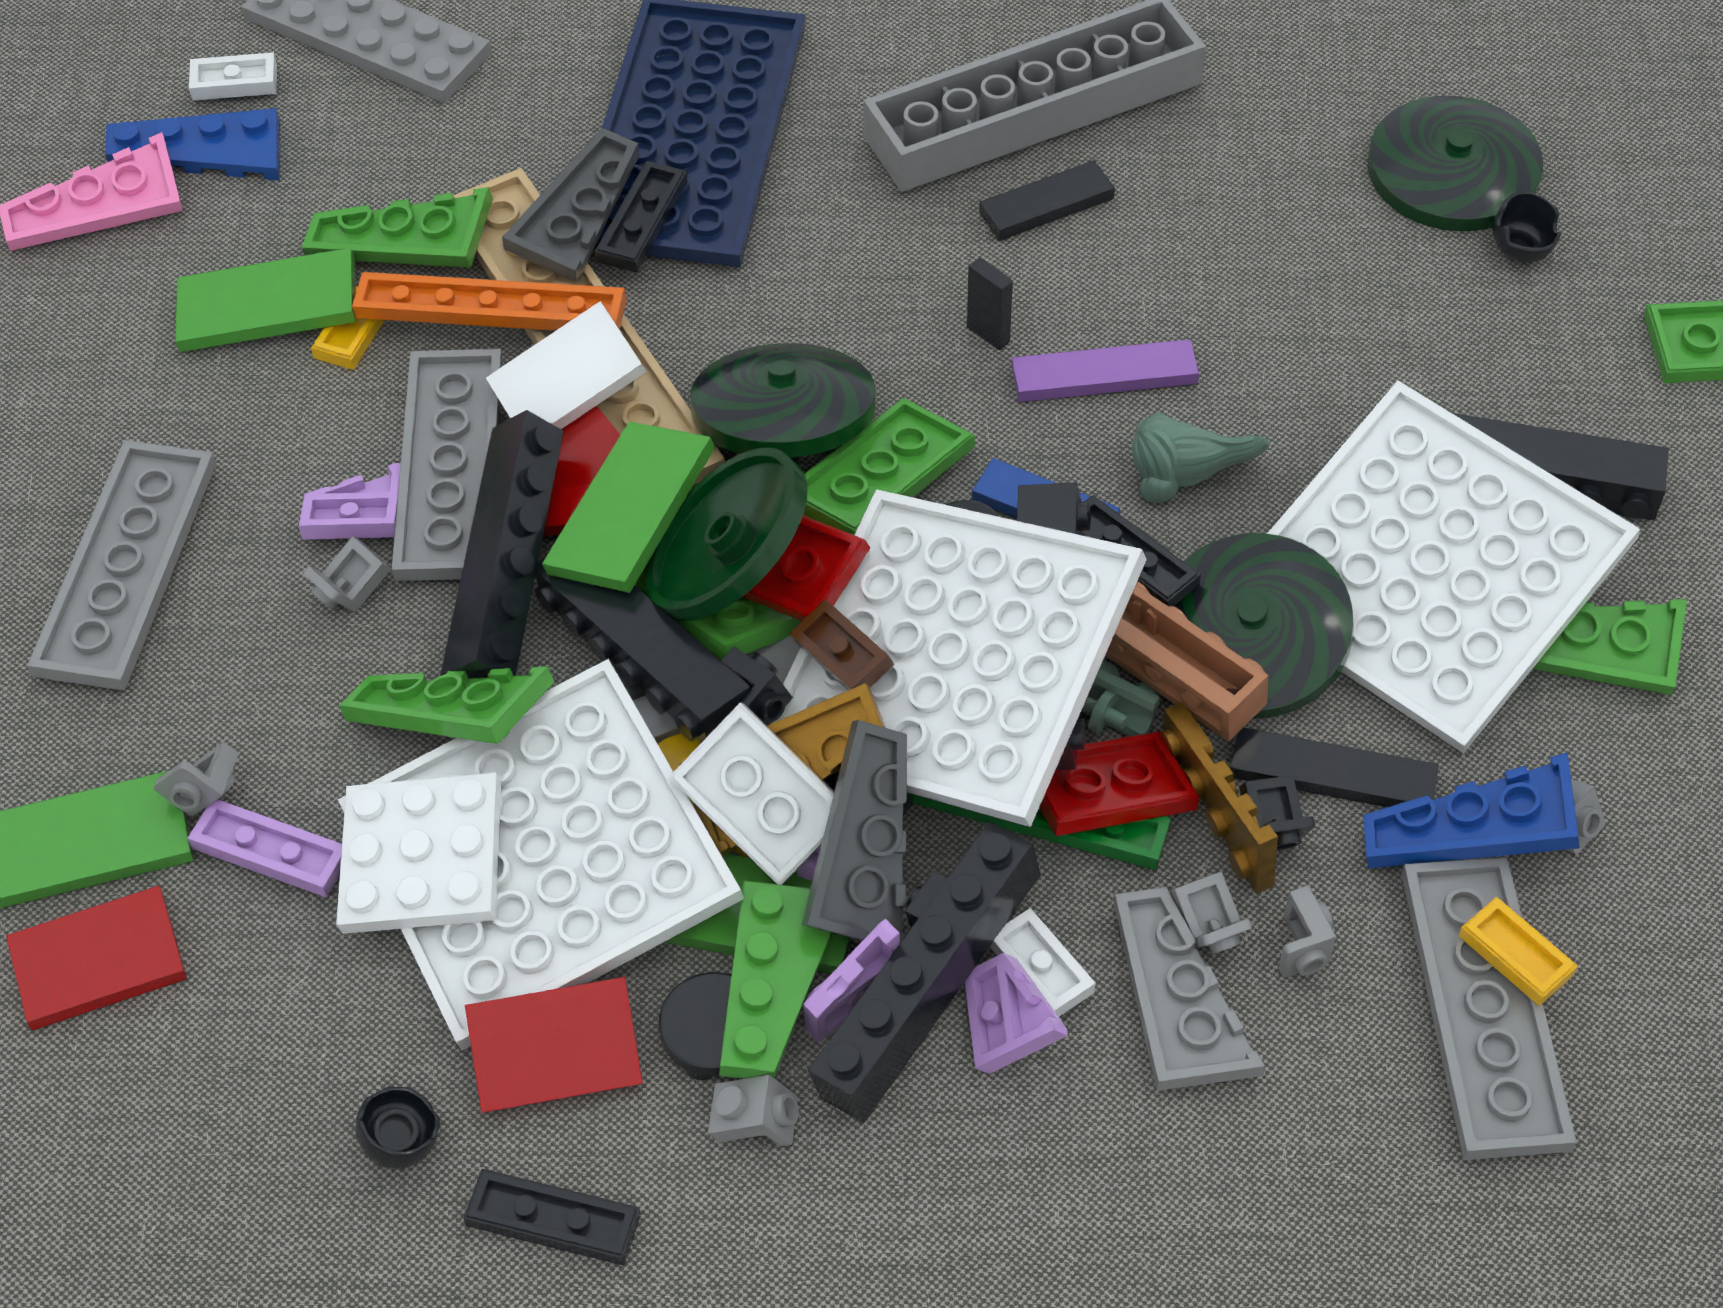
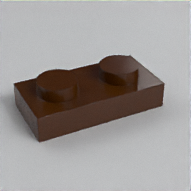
(841, 647)

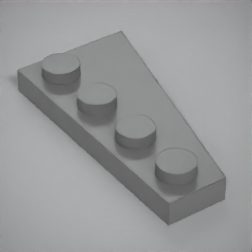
(1181, 1010)

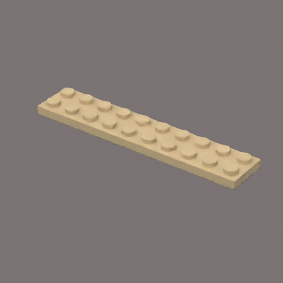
(647, 399)

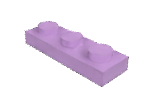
(268, 847)

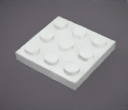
(419, 853)

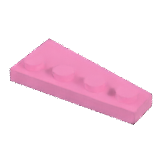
(114, 194)

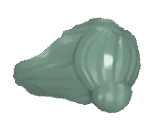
(1183, 455)

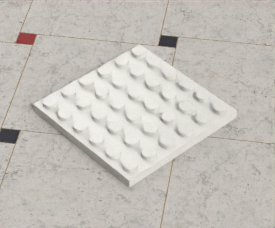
(1451, 560)
(987, 641)
(590, 854)

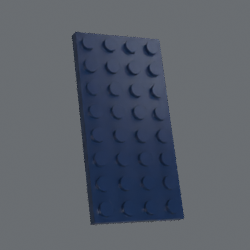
(708, 99)

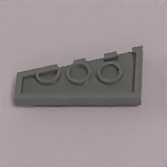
(575, 207)
(864, 839)

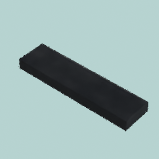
(1332, 768)

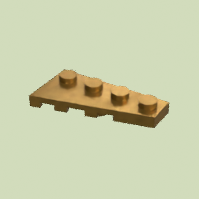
(1228, 816)

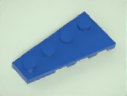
(219, 141)
(1500, 818)

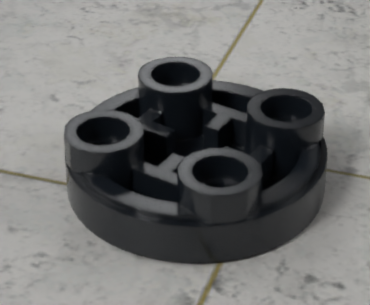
(694, 1023)

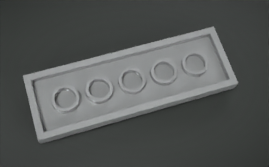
(380, 39)
(442, 459)
(122, 566)
(1487, 1030)

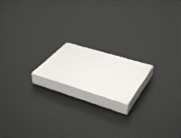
(568, 370)
(758, 793)

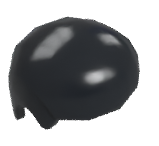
(1526, 227)
(396, 1127)

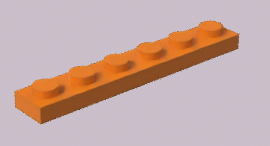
(480, 301)

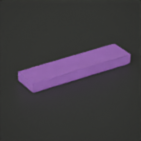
(1104, 370)

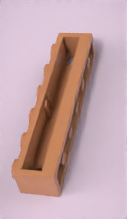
(1188, 664)

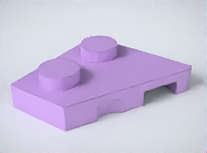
(352, 508)
(838, 994)
(1007, 1014)

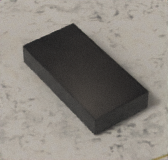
(989, 303)

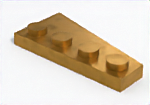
(817, 738)

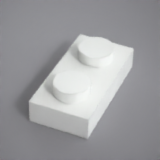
(233, 76)
(1045, 961)

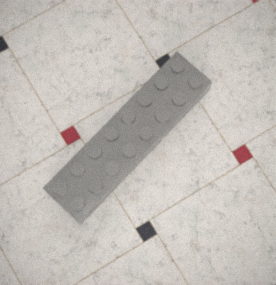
(1032, 92)

